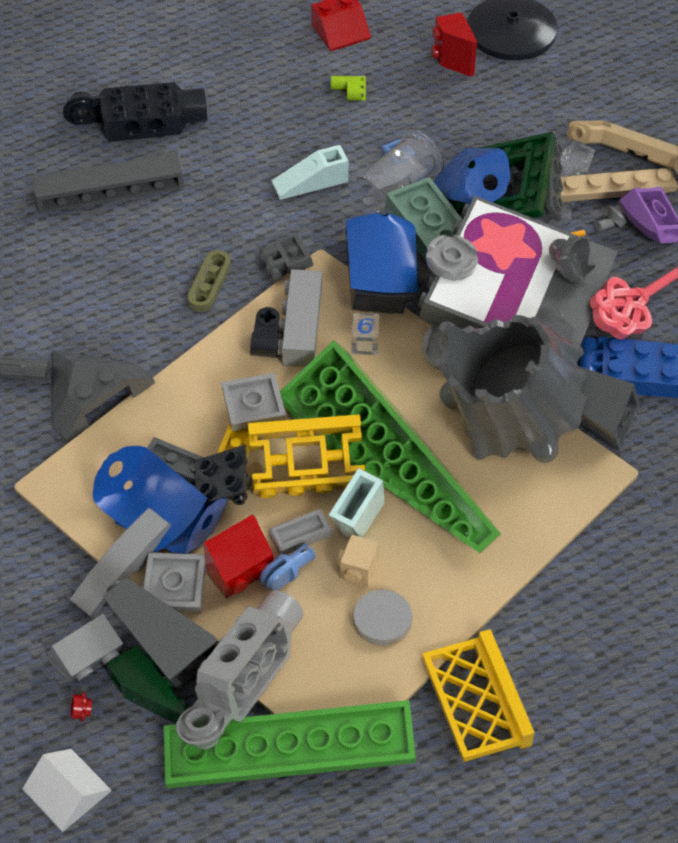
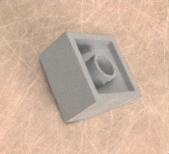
(85, 648)

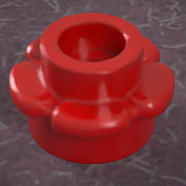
(80, 706)

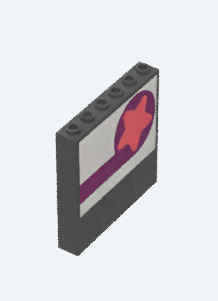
(513, 273)

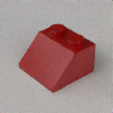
(339, 23)
(454, 44)
(237, 556)

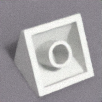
(64, 787)

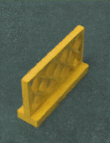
(503, 694)

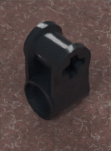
(266, 333)

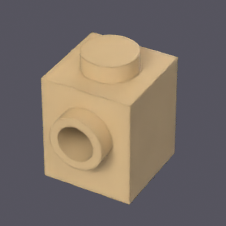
(358, 560)

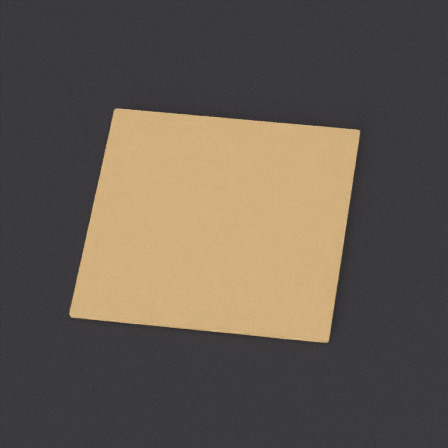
(440, 576)

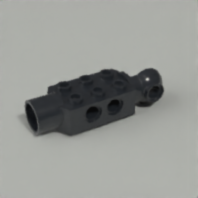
(138, 110)

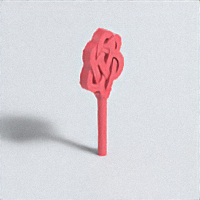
(623, 308)

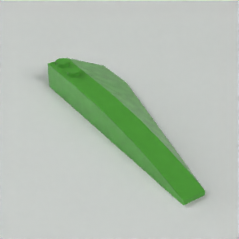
(389, 444)

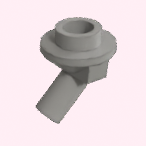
(615, 216)

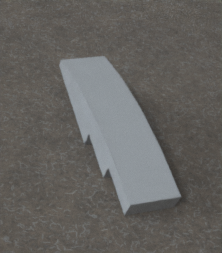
(120, 560)

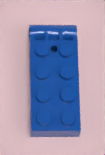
(644, 363)

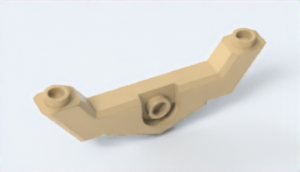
(624, 140)

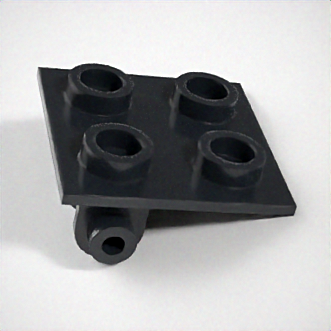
(223, 476)

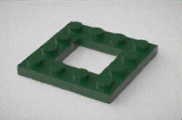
(537, 155)

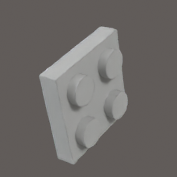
(253, 400)
(176, 579)

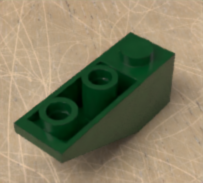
(141, 684)

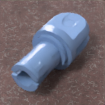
(286, 568)

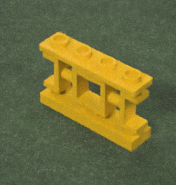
(303, 435)

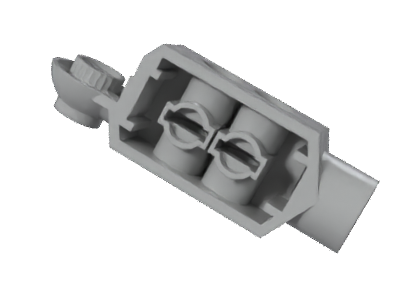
(240, 669)

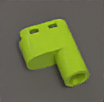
(352, 85)

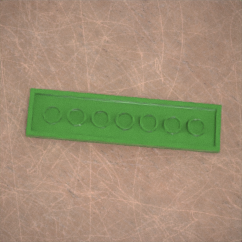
(295, 745)

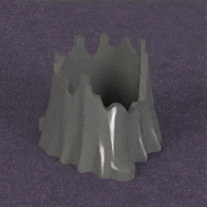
(514, 383)

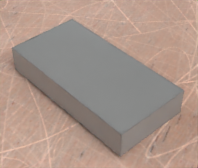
(300, 531)

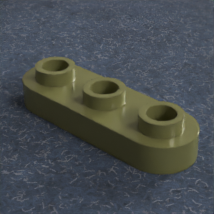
(207, 274)

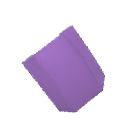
(651, 213)

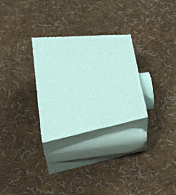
(358, 504)

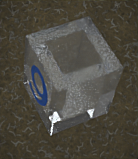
(365, 334)

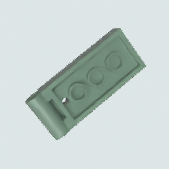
(426, 209)

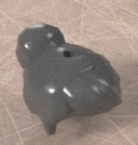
(572, 258)

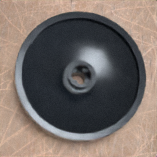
(513, 28)

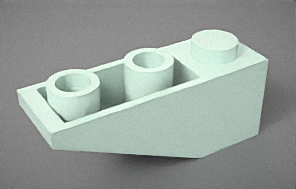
(317, 171)

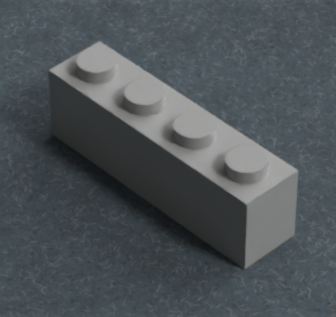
(302, 318)

